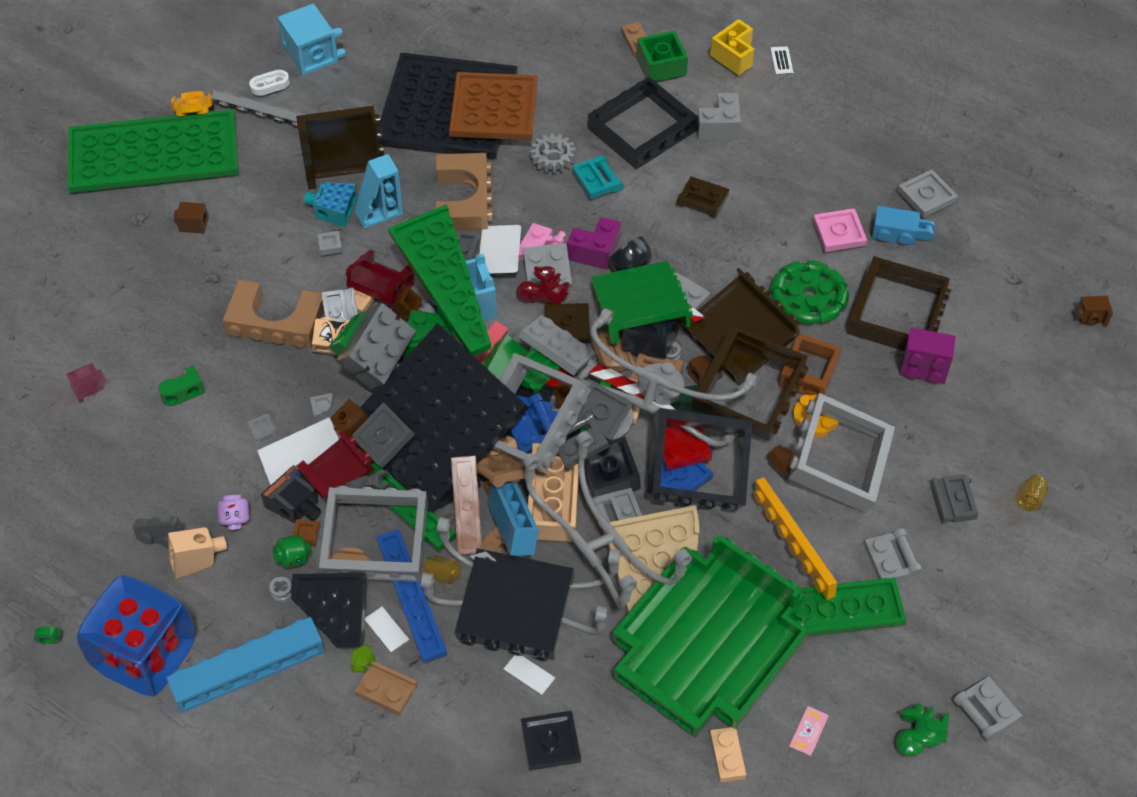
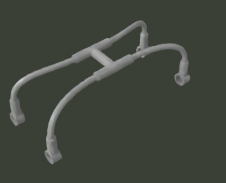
(655, 380)
(627, 583)
(601, 612)

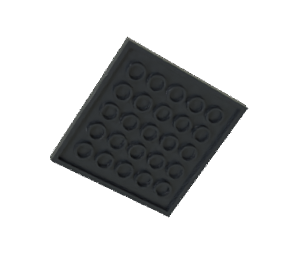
(422, 103)
(449, 406)

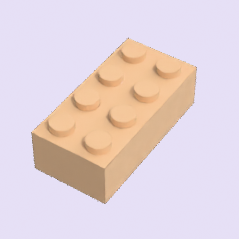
(559, 491)

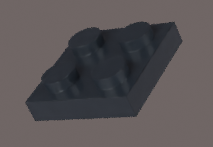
(550, 740)

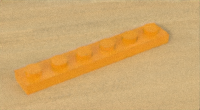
(797, 542)

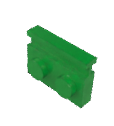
(534, 379)

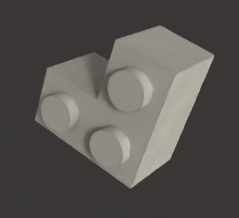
(722, 121)

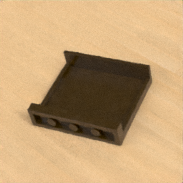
(339, 142)
(750, 309)

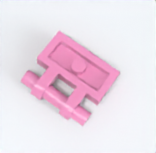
(539, 236)

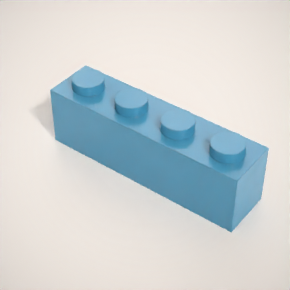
(513, 519)

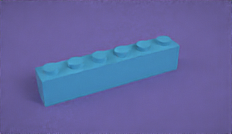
(245, 664)

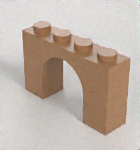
(471, 170)
(294, 330)

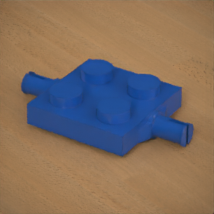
(686, 477)

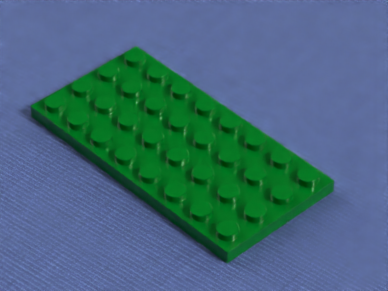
(152, 151)

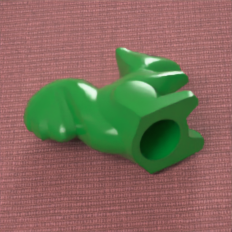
(927, 732)

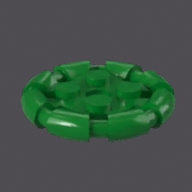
(812, 282)

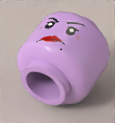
(233, 511)

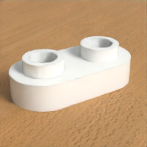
(269, 82)

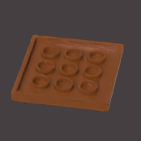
(494, 106)

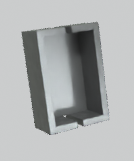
(376, 345)

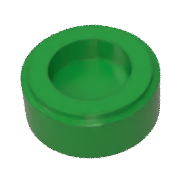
(47, 635)

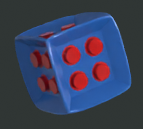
(136, 635)

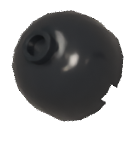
(634, 255)

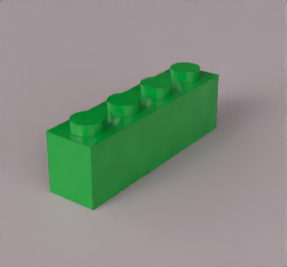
(501, 355)

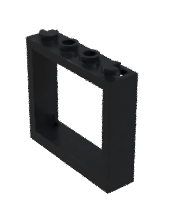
(684, 127)
(703, 421)

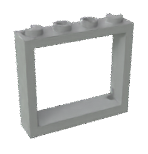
(564, 419)
(828, 485)
(376, 569)

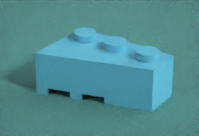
(379, 193)

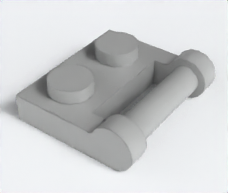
(622, 503)
(885, 559)
(993, 704)

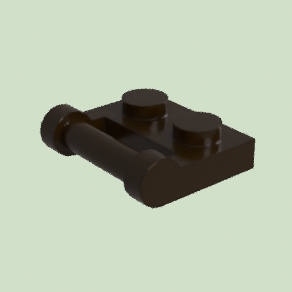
(703, 196)

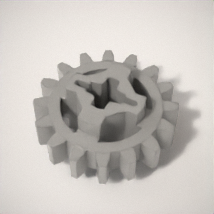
(553, 153)

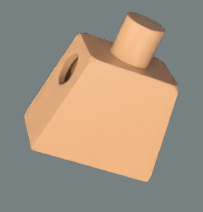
(193, 550)

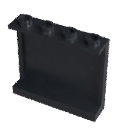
(514, 605)

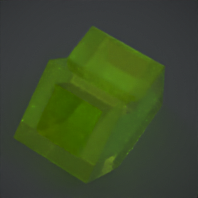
(362, 659)

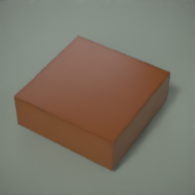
(307, 530)

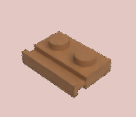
(616, 348)
(386, 688)

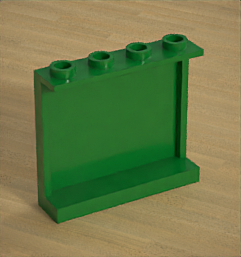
(640, 297)

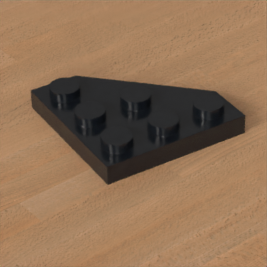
(334, 604)

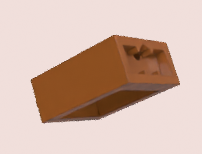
(818, 348)

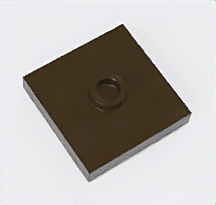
(571, 318)

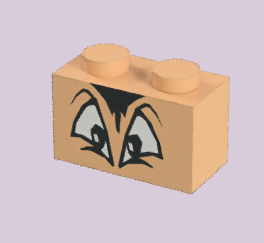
(324, 333)

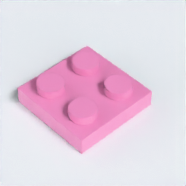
(839, 230)

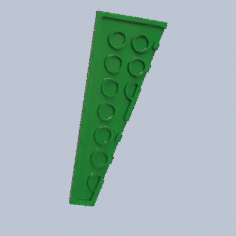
(438, 262)

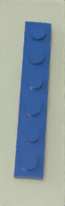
(413, 601)

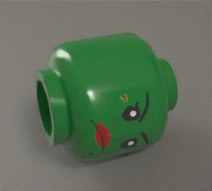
(291, 551)

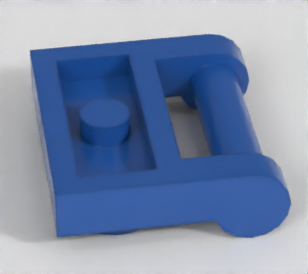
(525, 430)

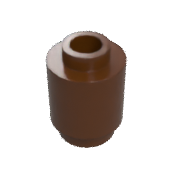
(780, 459)

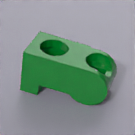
(181, 388)

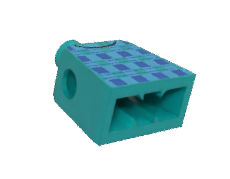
(333, 202)

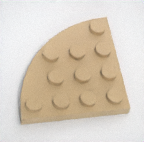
(654, 542)

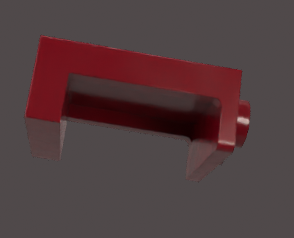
(378, 280)
(337, 465)

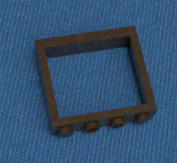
(903, 275)
(766, 348)

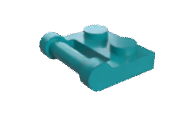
(593, 181)

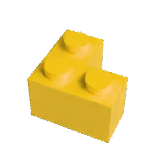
(733, 47)

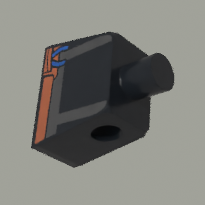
(292, 496)

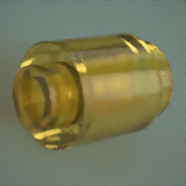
(1033, 493)
(443, 568)

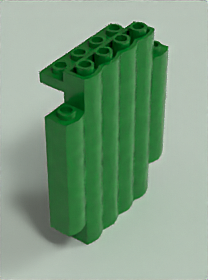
(710, 637)

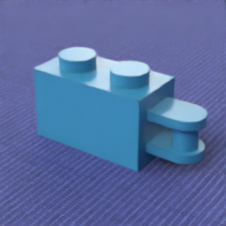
(901, 226)

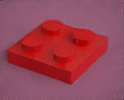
(684, 448)

